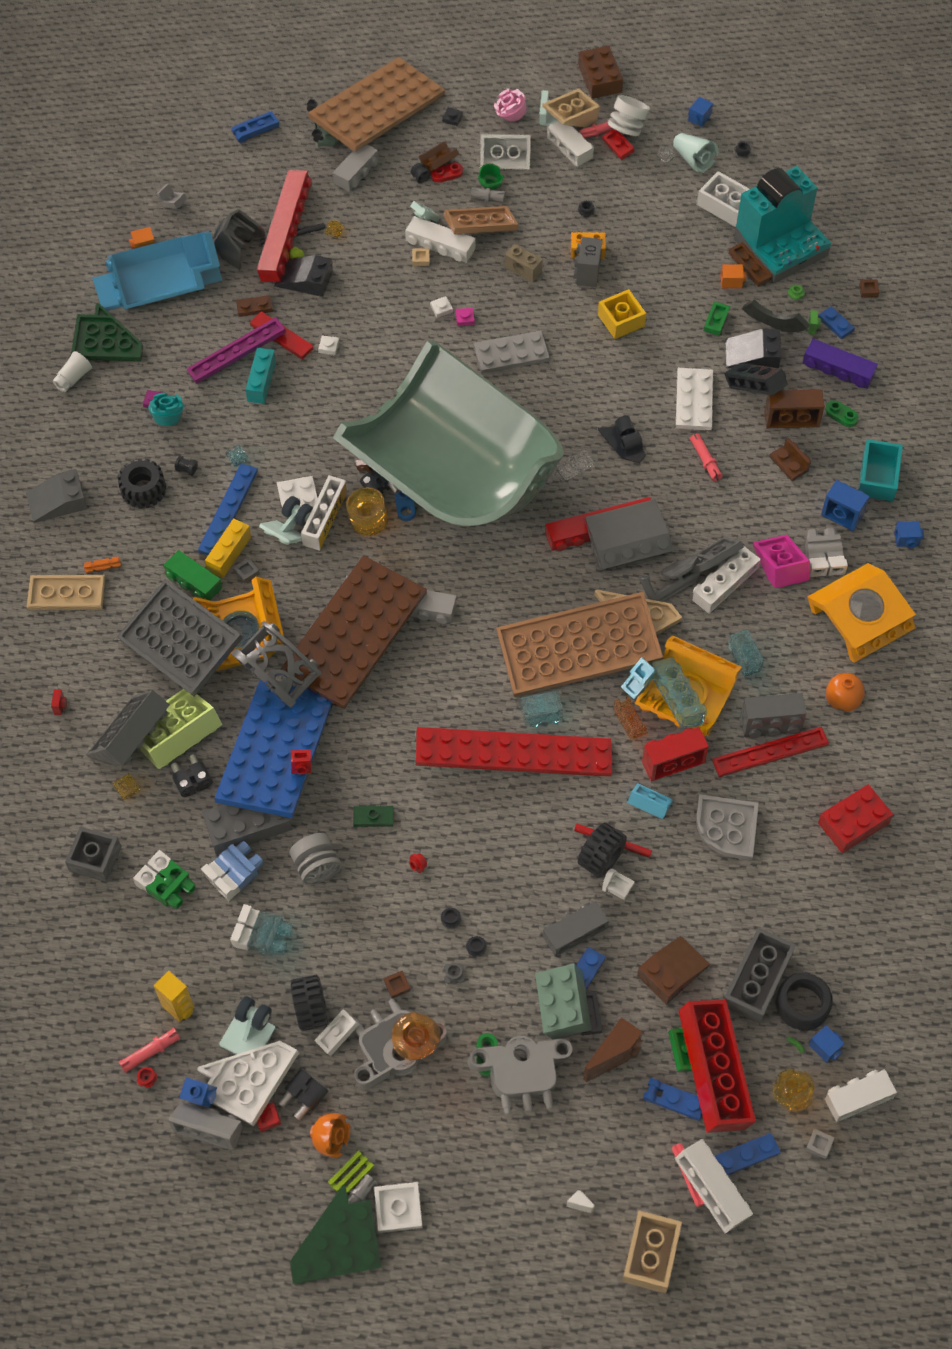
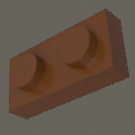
(254, 305)

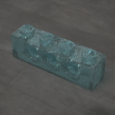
(678, 693)

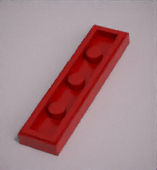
(289, 340)

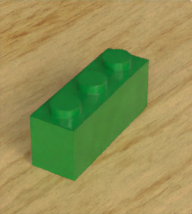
(192, 576)

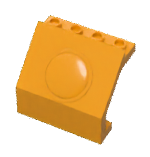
(708, 675)

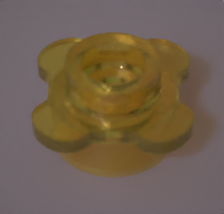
(334, 228)

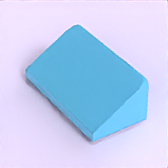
(649, 801)

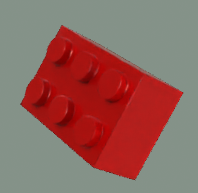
(674, 753)
(855, 818)

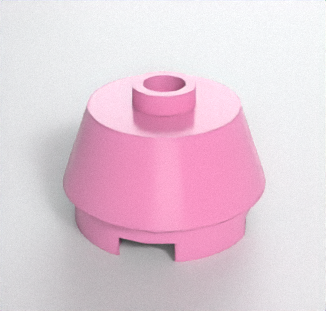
(511, 105)

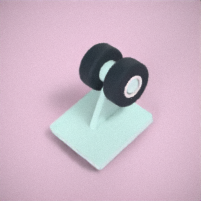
(295, 514)
(248, 1028)

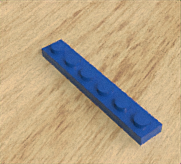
(229, 507)

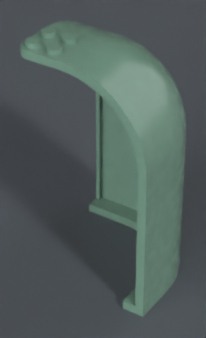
(455, 442)

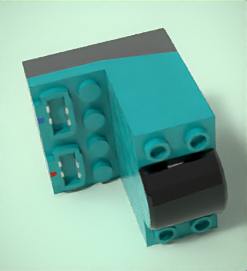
(778, 223)

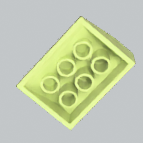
(184, 725)

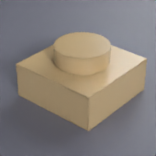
(420, 257)

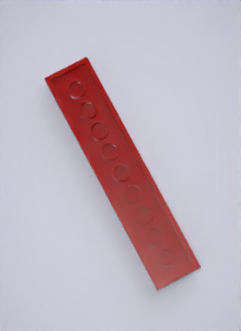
(513, 751)

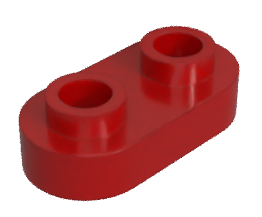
(447, 172)

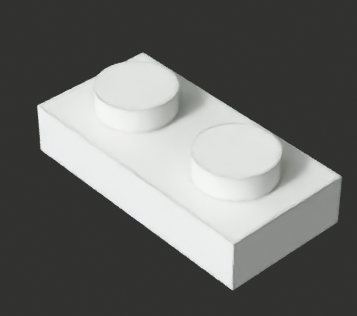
(336, 1032)

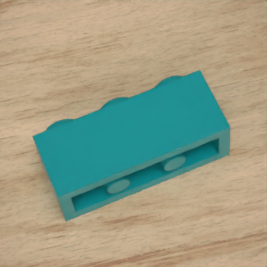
(260, 375)

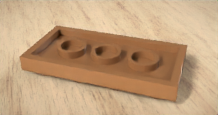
(480, 220)

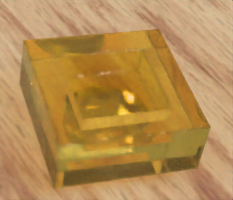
(126, 786)

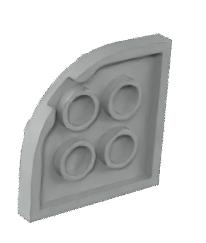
(727, 825)

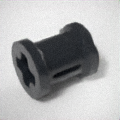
(190, 468)

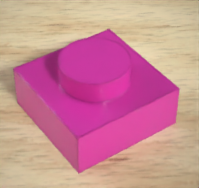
(465, 317)

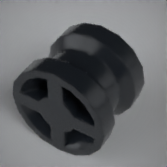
(420, 173)

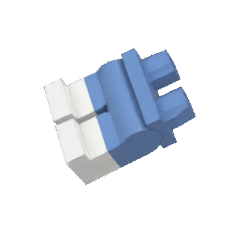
(232, 870)

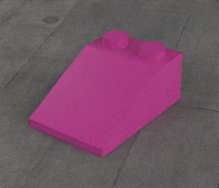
(782, 561)

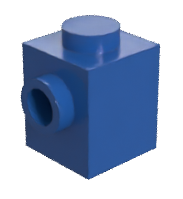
(700, 111)
(908, 534)
(827, 1044)
(198, 1092)

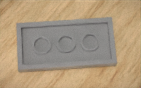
(511, 352)

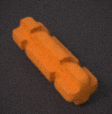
(102, 564)

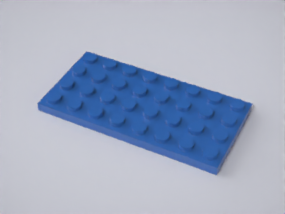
(260, 763)

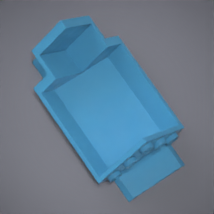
(158, 271)

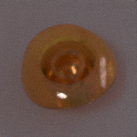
(415, 1036)

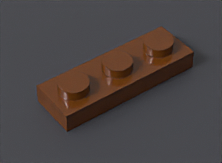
(751, 264)

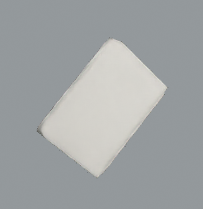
(580, 1202)

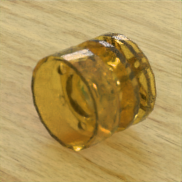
(367, 511)

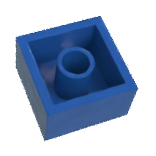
(844, 505)

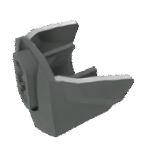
(225, 240)

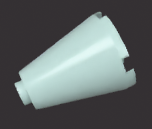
(696, 151)

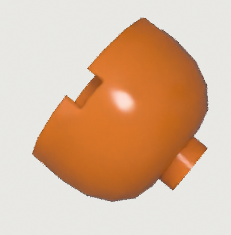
(845, 692)
(330, 1130)

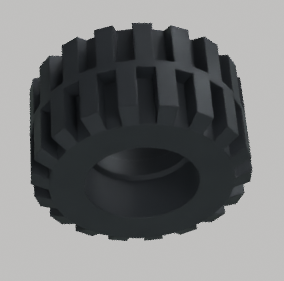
(146, 494)
(602, 849)
(309, 1002)

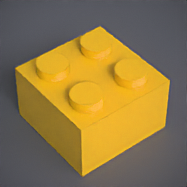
(621, 314)

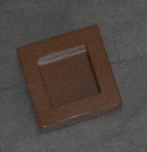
(869, 288)
(397, 984)

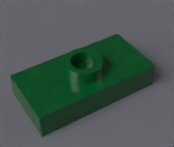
(373, 816)

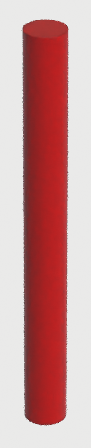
(629, 846)

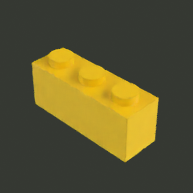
(228, 548)
(174, 996)

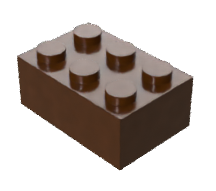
(600, 72)
(794, 409)

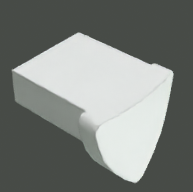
(617, 884)

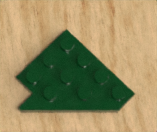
(104, 338)
(338, 1243)

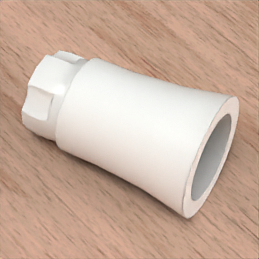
(72, 371)

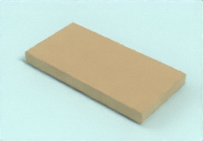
(66, 592)

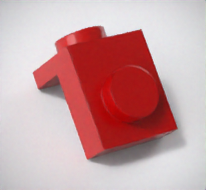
(300, 761)

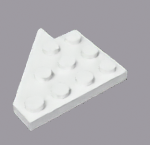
(249, 1079)

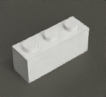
(570, 143)
(860, 1095)

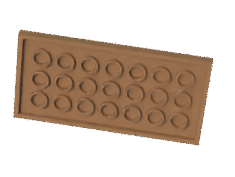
(376, 104)
(578, 644)

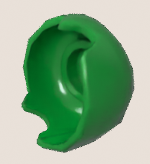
(490, 173)

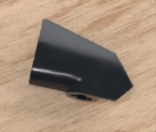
(624, 439)

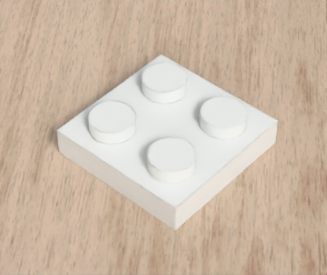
(300, 488)
(398, 1207)

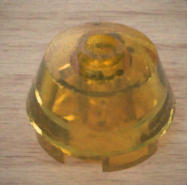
(794, 1090)

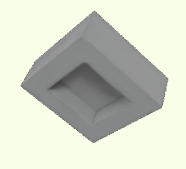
(819, 1143)

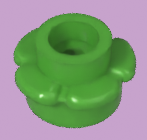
(794, 294)

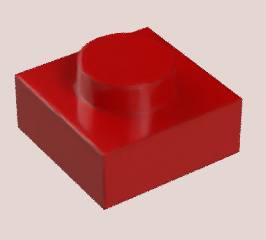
(58, 702)
(269, 1118)

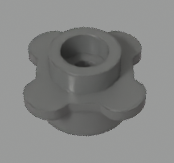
(454, 967)

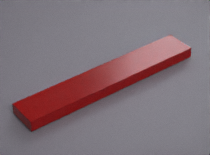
(770, 751)

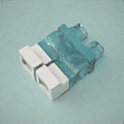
(260, 932)

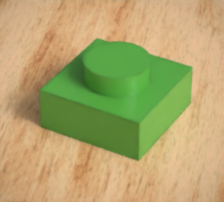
(814, 322)

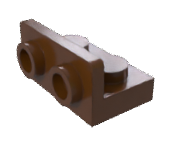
(438, 156)
(791, 460)

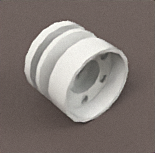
(627, 118)

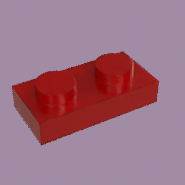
(618, 144)

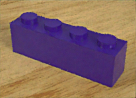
(840, 363)

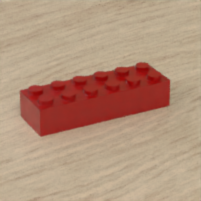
(716, 1066)

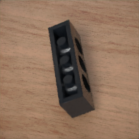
(756, 378)

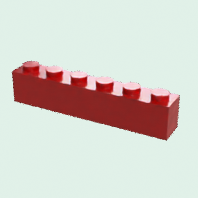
(574, 529)

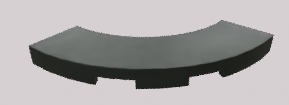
(785, 323)

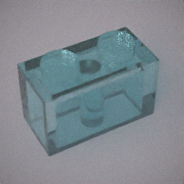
(745, 653)
(541, 709)

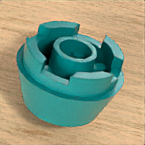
(166, 409)

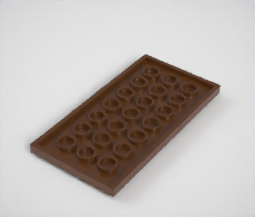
(357, 629)

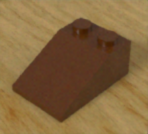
(672, 969)
(617, 1049)

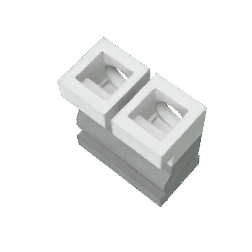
(825, 553)

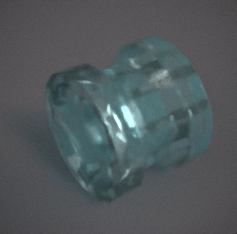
(236, 455)

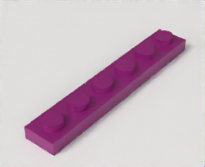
(236, 350)

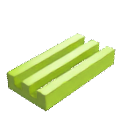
(355, 1182)

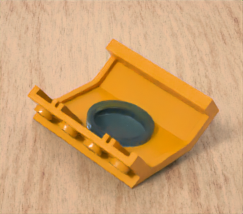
(248, 613)

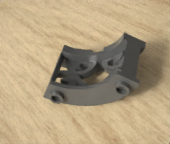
(248, 659)

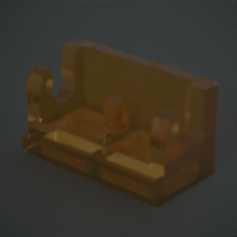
(629, 719)

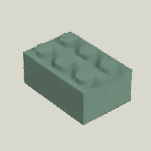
(563, 1001)

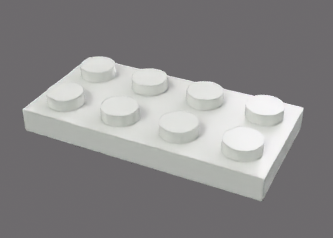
(694, 399)

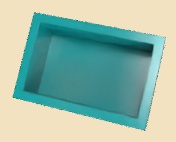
(880, 469)

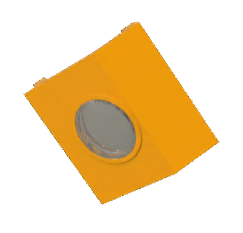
(864, 610)

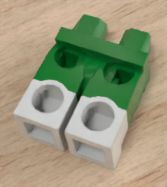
(164, 880)

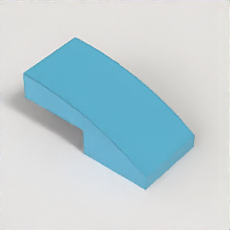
(639, 679)

